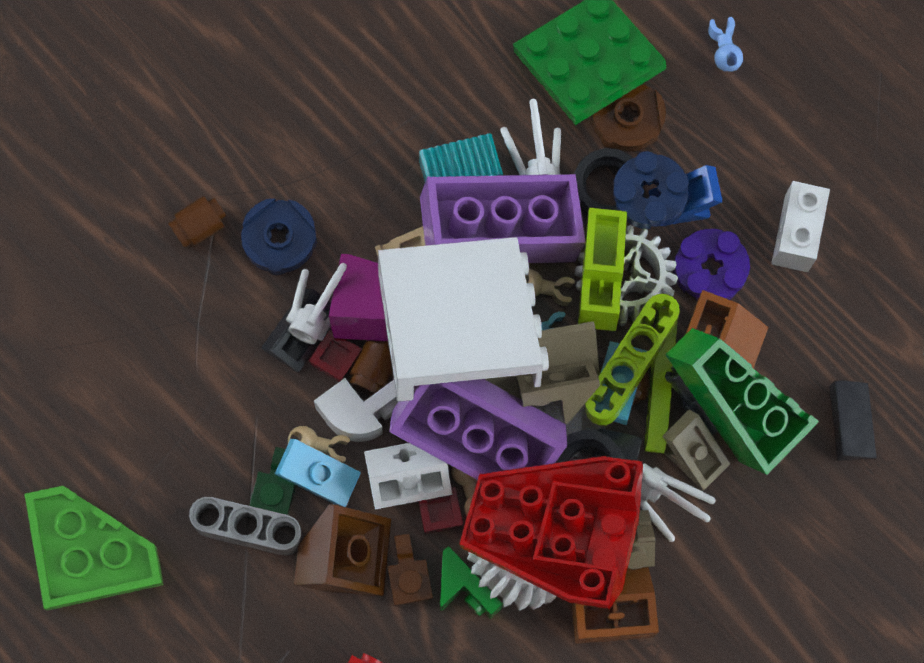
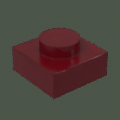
(335, 356)
(441, 513)

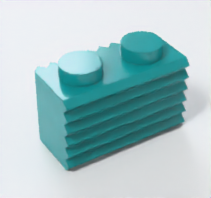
(461, 158)

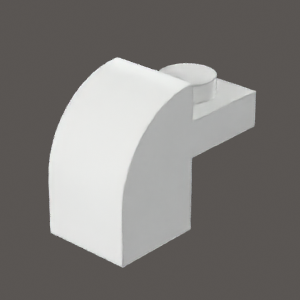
(351, 416)

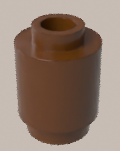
(197, 221)
(372, 368)

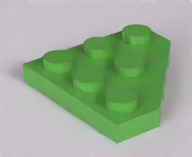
(85, 551)

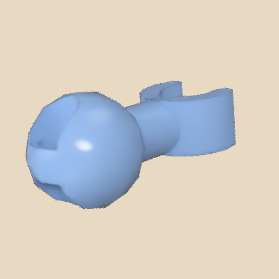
(728, 56)

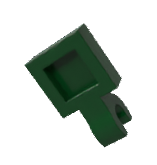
(272, 491)

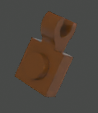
(409, 578)

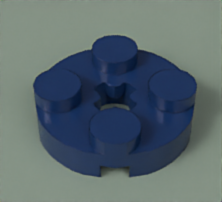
(647, 170)
(277, 256)

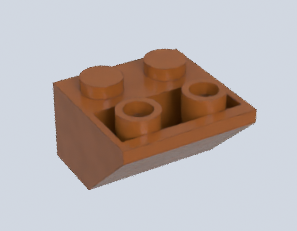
(729, 323)
(629, 617)

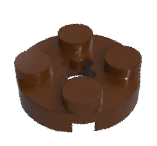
(635, 135)

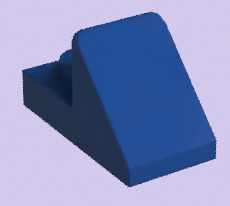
(702, 194)

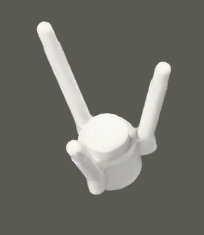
(541, 164)
(309, 322)
(655, 483)

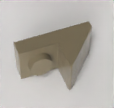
(567, 384)
(695, 450)

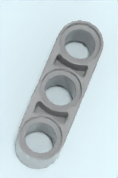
(232, 513)

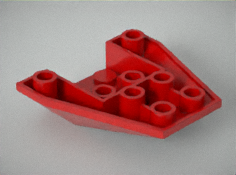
(560, 525)

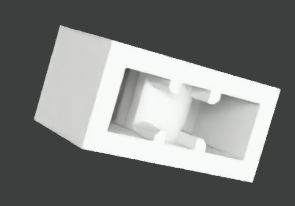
(800, 226)
(405, 475)

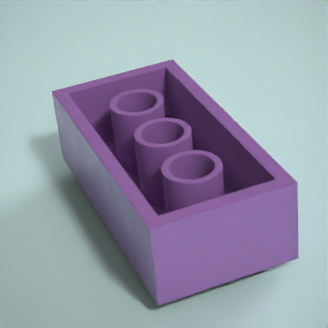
(533, 208)
(478, 427)

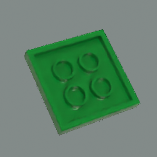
(589, 57)

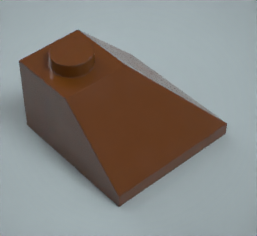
(345, 553)

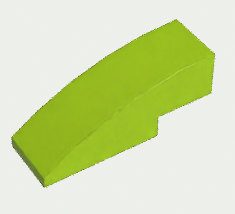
(602, 268)

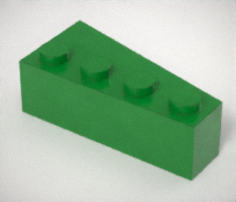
(741, 403)

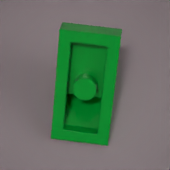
(458, 578)

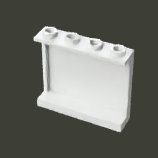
(459, 313)

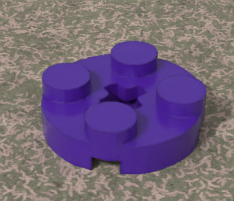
(723, 248)

